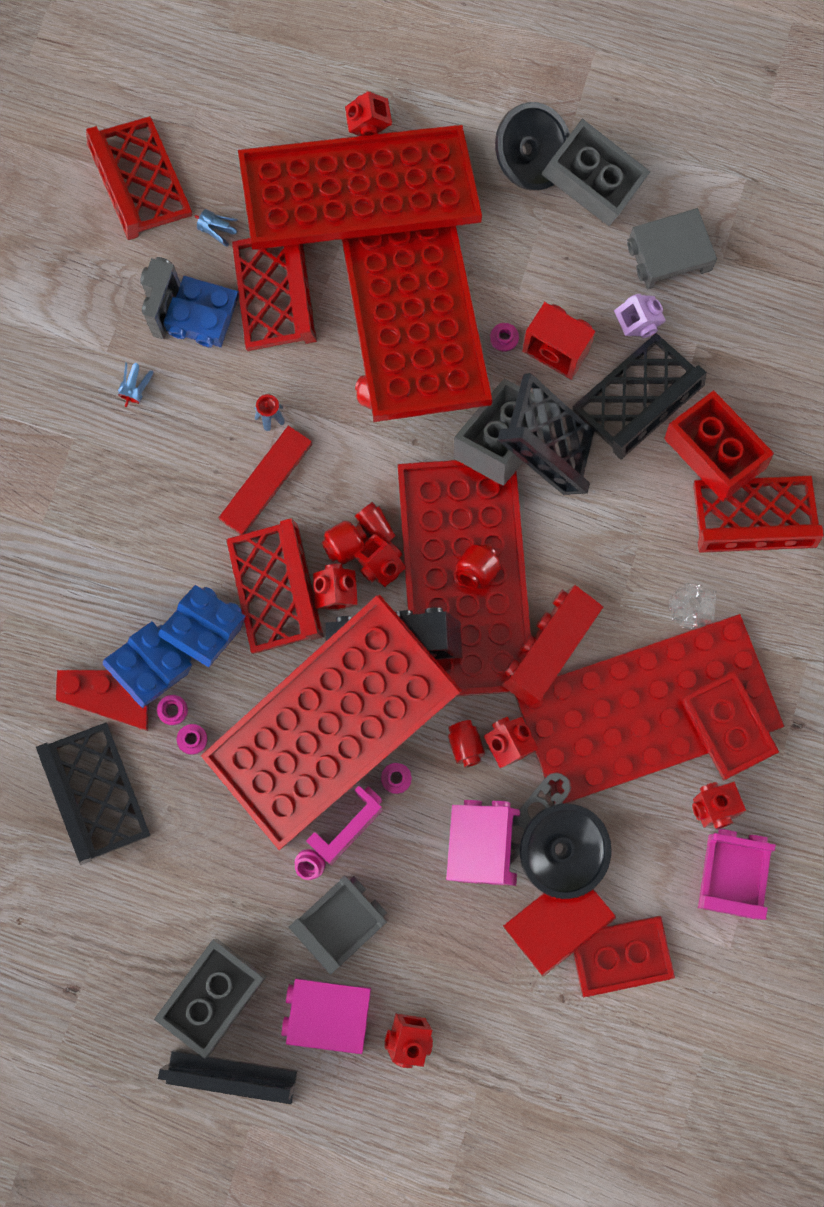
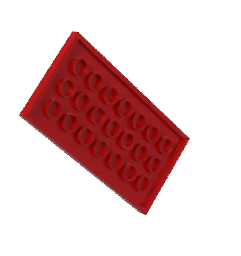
(358, 186)
(416, 323)
(441, 515)
(627, 711)
(330, 722)

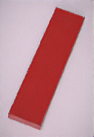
(265, 480)

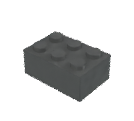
(595, 172)
(477, 440)
(210, 998)

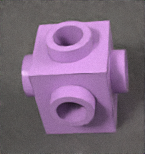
(640, 315)

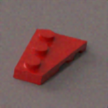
(100, 694)

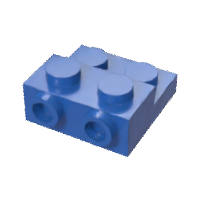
(201, 312)
(202, 625)
(147, 665)

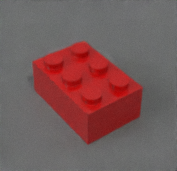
(718, 445)

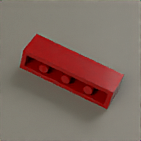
(552, 645)

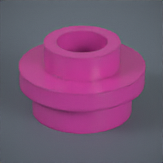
(504, 345)
(165, 703)
(198, 746)
(400, 787)
(306, 870)

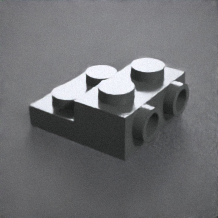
(160, 285)

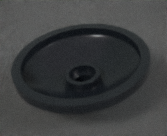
(540, 132)
(584, 852)

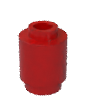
(466, 743)

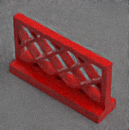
(117, 188)
(299, 293)
(762, 536)
(299, 580)

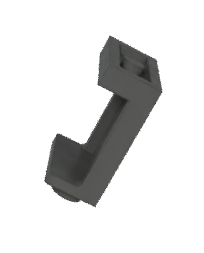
(671, 247)
(339, 923)

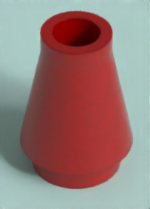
(374, 522)

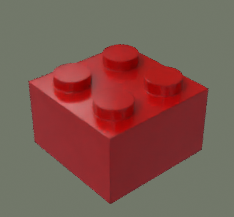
(558, 340)

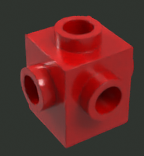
(368, 114)
(380, 561)
(335, 588)
(510, 741)
(718, 805)
(409, 1041)

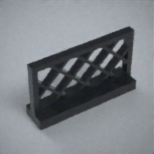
(661, 406)
(543, 456)
(66, 800)
(230, 1077)

